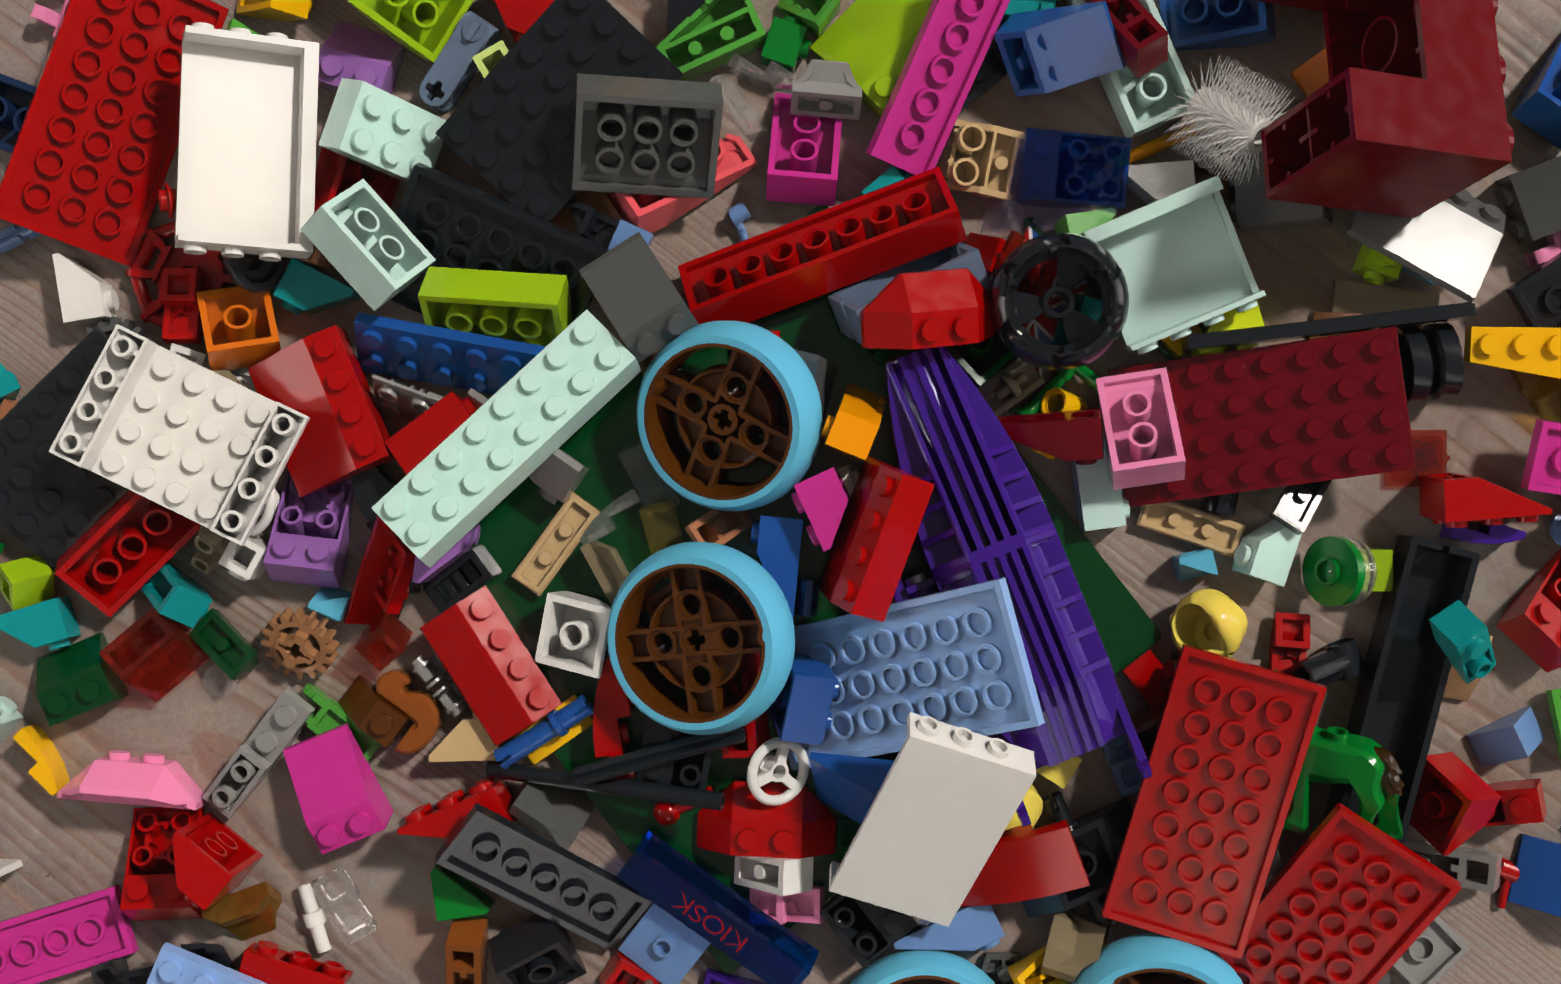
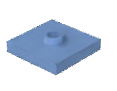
(663, 946)

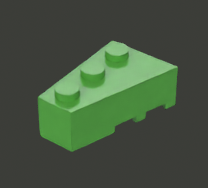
(713, 37)

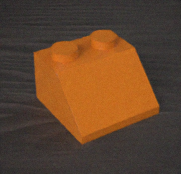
(237, 327)

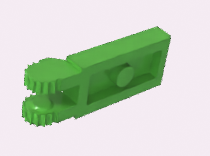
(332, 716)

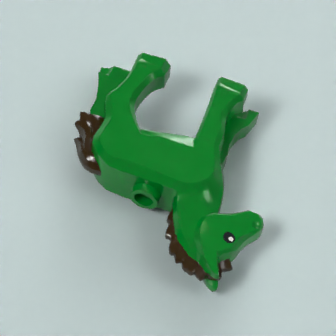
(1350, 759)

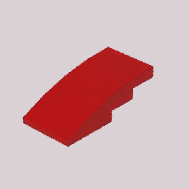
(1029, 866)

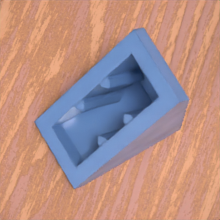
(1507, 738)

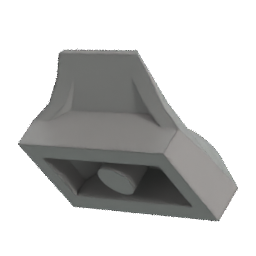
(827, 91)

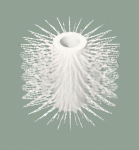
(1227, 119)

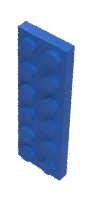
(438, 354)

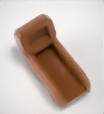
(415, 704)

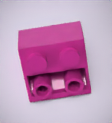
(825, 503)

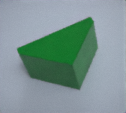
(457, 896)

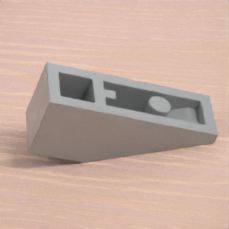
(1470, 866)

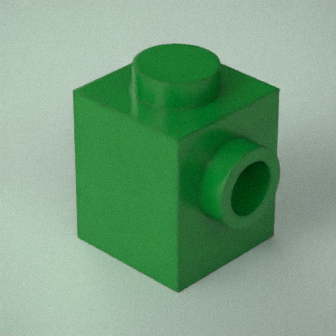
(786, 43)

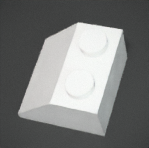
(573, 633)

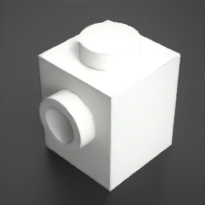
(247, 560)

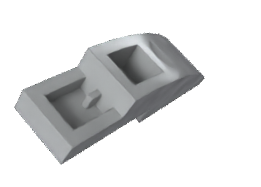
(259, 753)

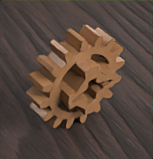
(300, 642)

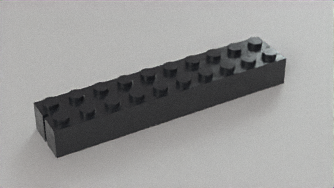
(1405, 664)

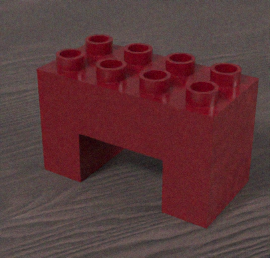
(1405, 110)

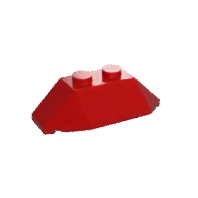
(928, 311)
(759, 830)

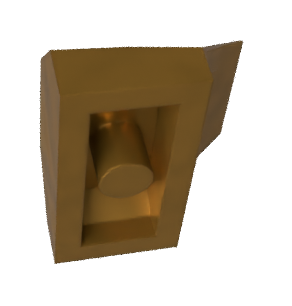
(246, 911)

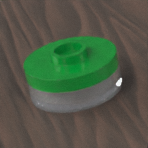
(1339, 571)

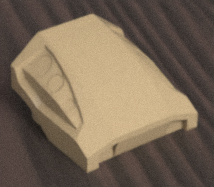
(985, 154)

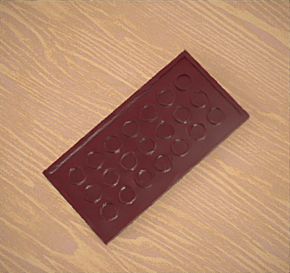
(1286, 415)

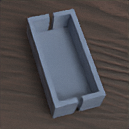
(852, 299)

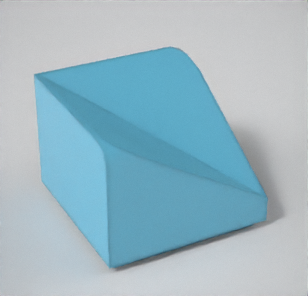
(1194, 564)
(330, 603)

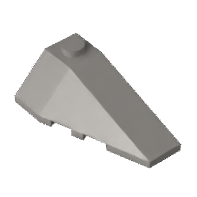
(556, 475)

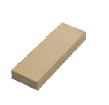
(1192, 526)
(555, 544)

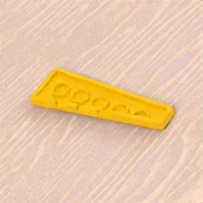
(1516, 349)

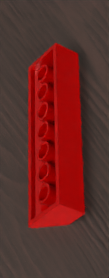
(824, 251)

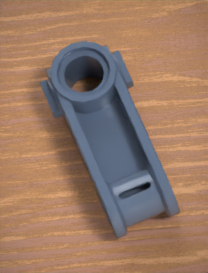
(455, 65)

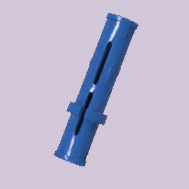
(555, 724)

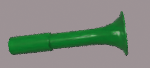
(1058, 380)

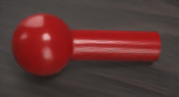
(668, 813)

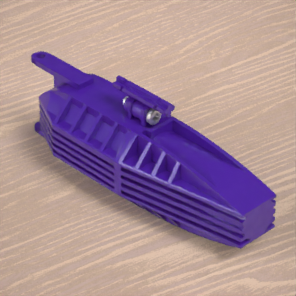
(994, 525)

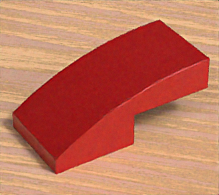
(181, 308)
(1288, 641)
(1145, 676)

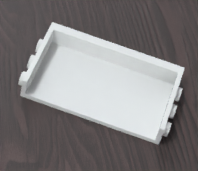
(246, 143)
(934, 820)

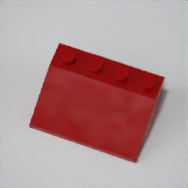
(328, 385)
(875, 539)

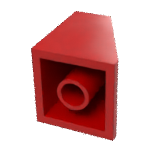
(429, 430)

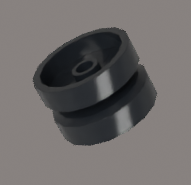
(1431, 361)

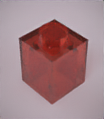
(383, 640)

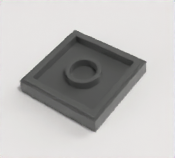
(553, 811)

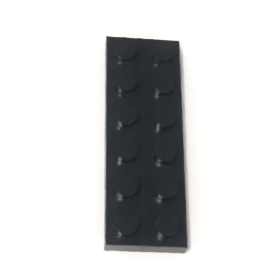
(542, 877)

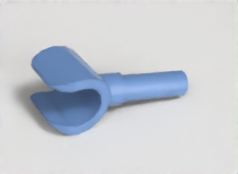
(738, 215)

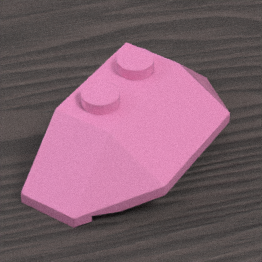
(135, 782)

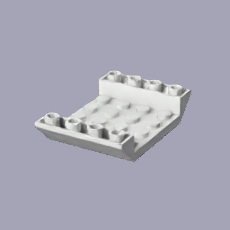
(179, 434)

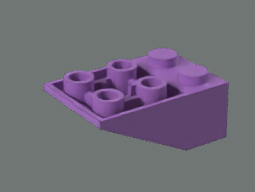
(311, 535)

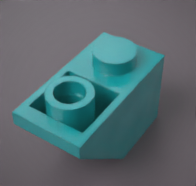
(1464, 641)

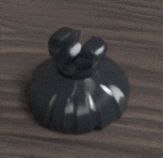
(254, 273)

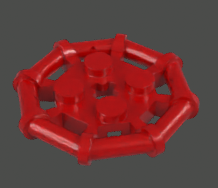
(210, 266)

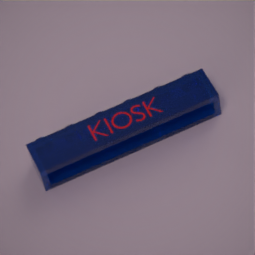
(717, 913)

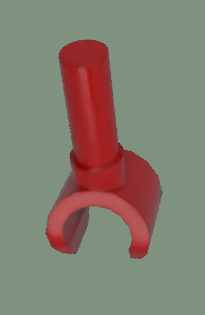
(1509, 875)

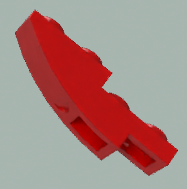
(609, 707)

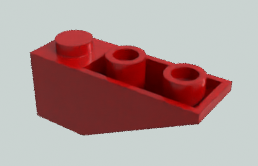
(1519, 803)
(277, 966)

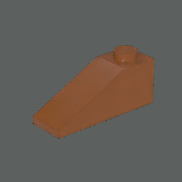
(467, 951)

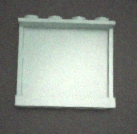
(1178, 264)

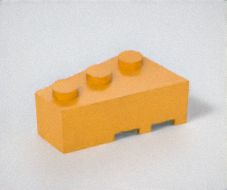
(854, 424)

